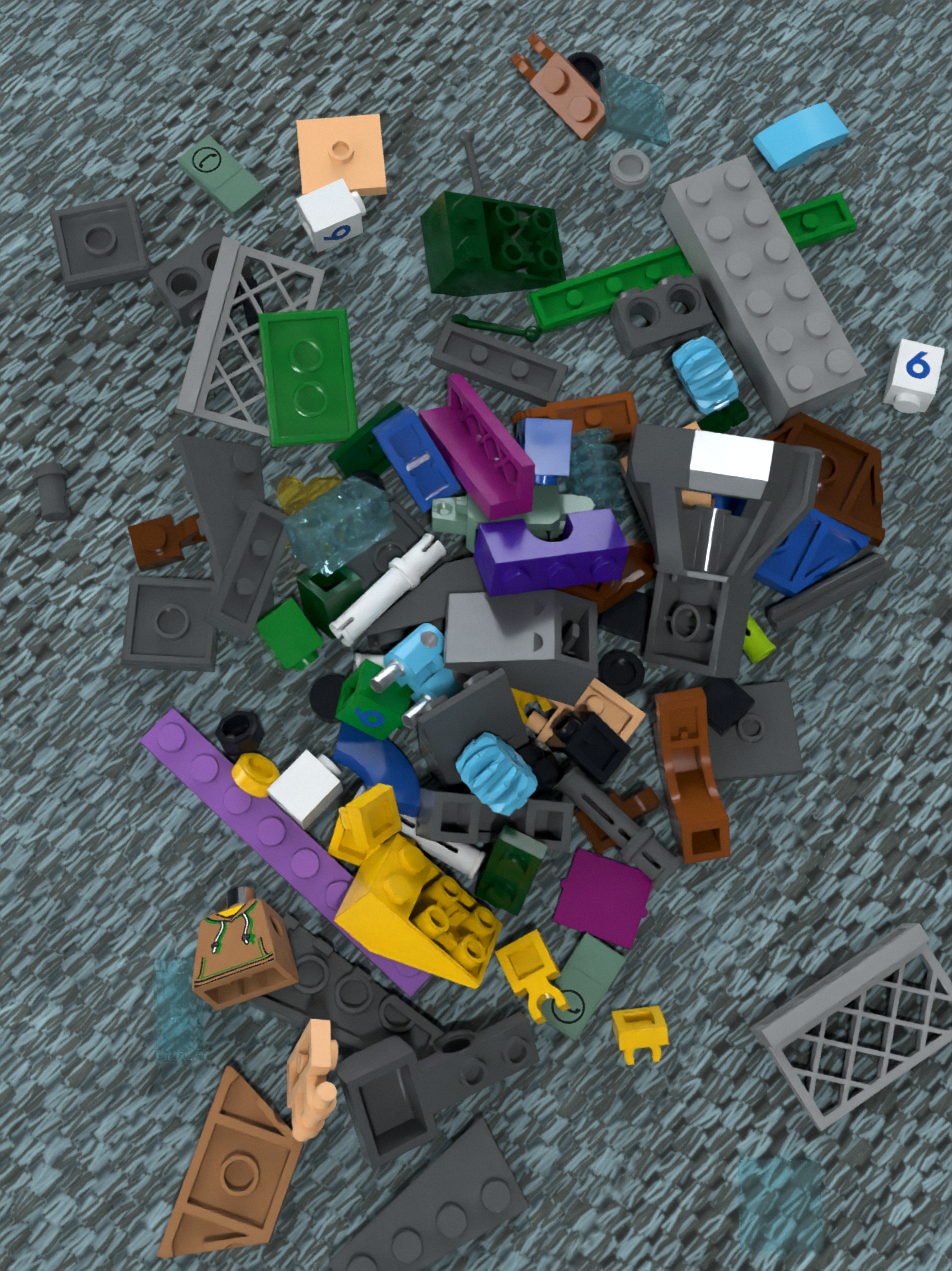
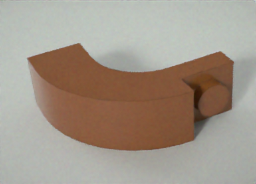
(688, 778)

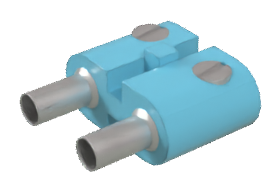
(420, 665)

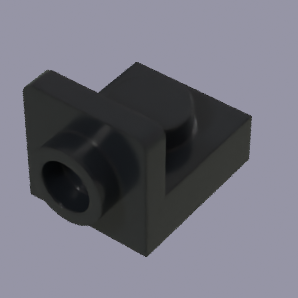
(589, 744)

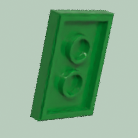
(307, 377)

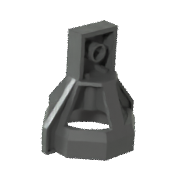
(705, 552)

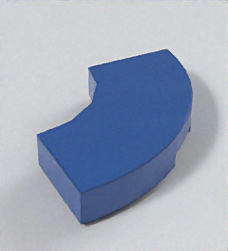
(379, 763)

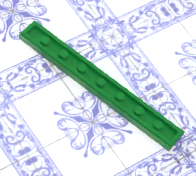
(597, 291)

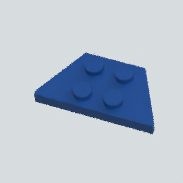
(806, 553)

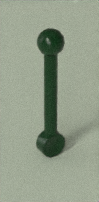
(531, 333)

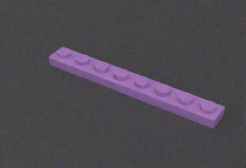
(265, 830)

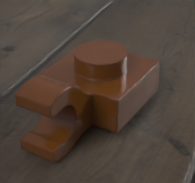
(161, 541)
(634, 807)

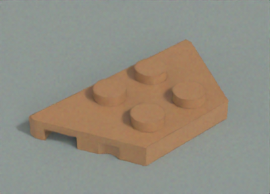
(234, 1176)

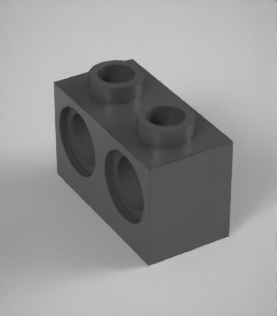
(190, 271)
(666, 325)

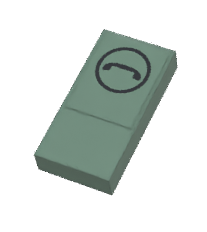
(221, 177)
(584, 985)

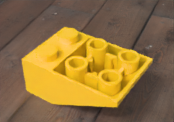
(418, 915)

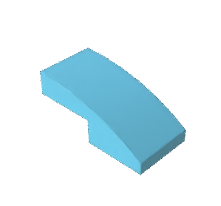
(799, 135)

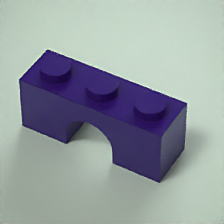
(519, 562)

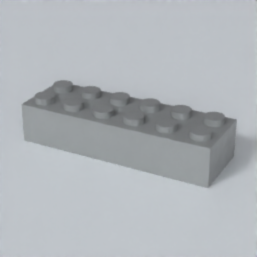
(761, 290)

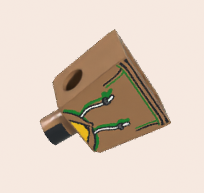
(242, 952)

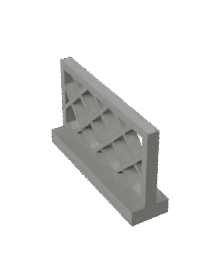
(213, 326)
(831, 995)

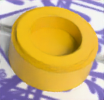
(254, 774)

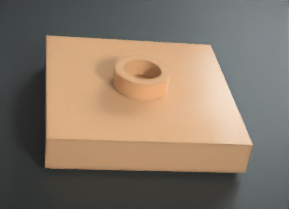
(342, 149)

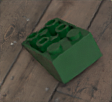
(490, 246)

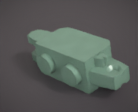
(545, 522)

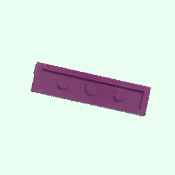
(481, 452)

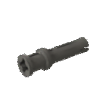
(657, 867)

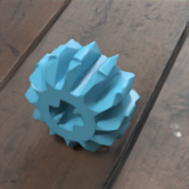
(705, 375)
(496, 774)

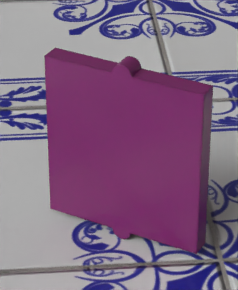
(603, 899)

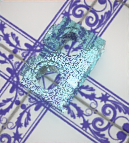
(339, 525)

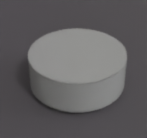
(630, 169)

